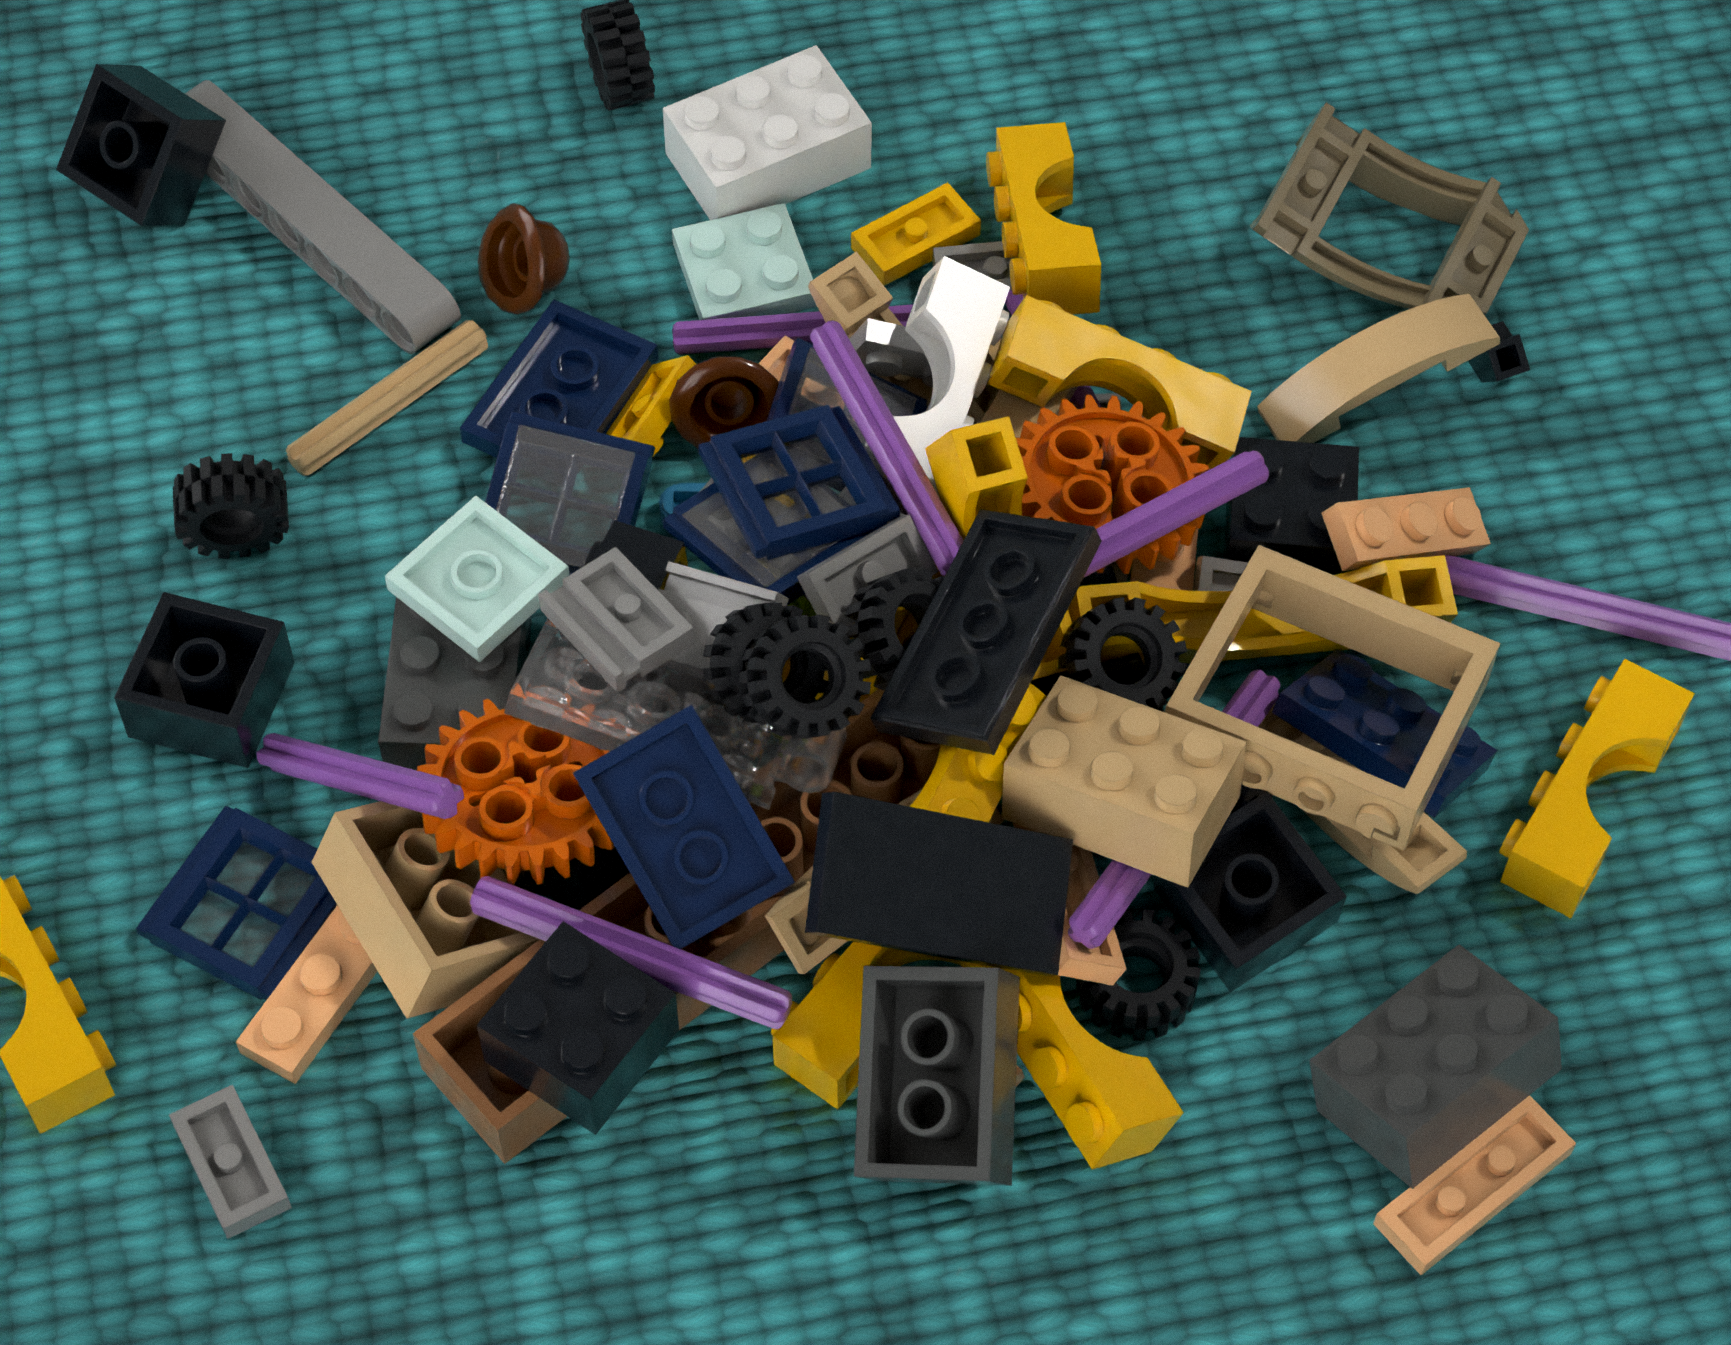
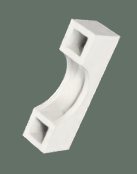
(954, 324)

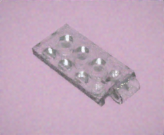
(572, 698)

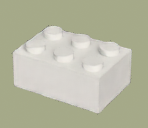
(768, 136)

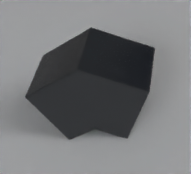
(1502, 360)

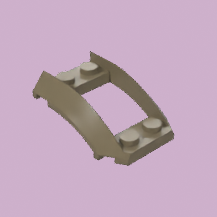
(1333, 155)

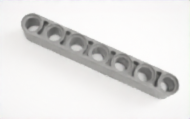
(325, 228)

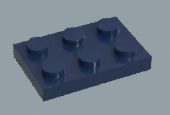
(563, 372)
(1377, 726)
(683, 828)

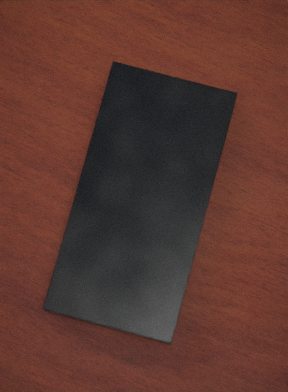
(986, 631)
(938, 884)

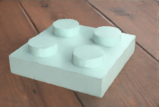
(744, 265)
(476, 578)

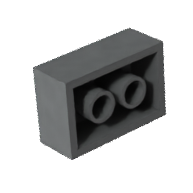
(436, 679)
(1436, 1065)
(937, 1075)

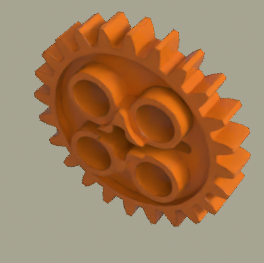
(1138, 465)
(516, 777)

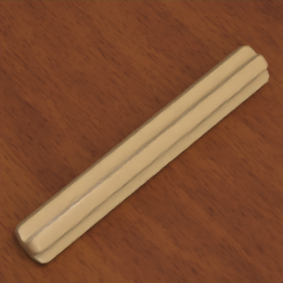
(386, 398)

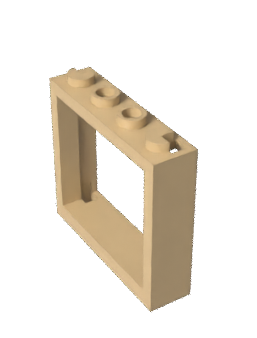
(1371, 627)

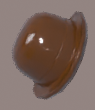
(521, 259)
(721, 398)

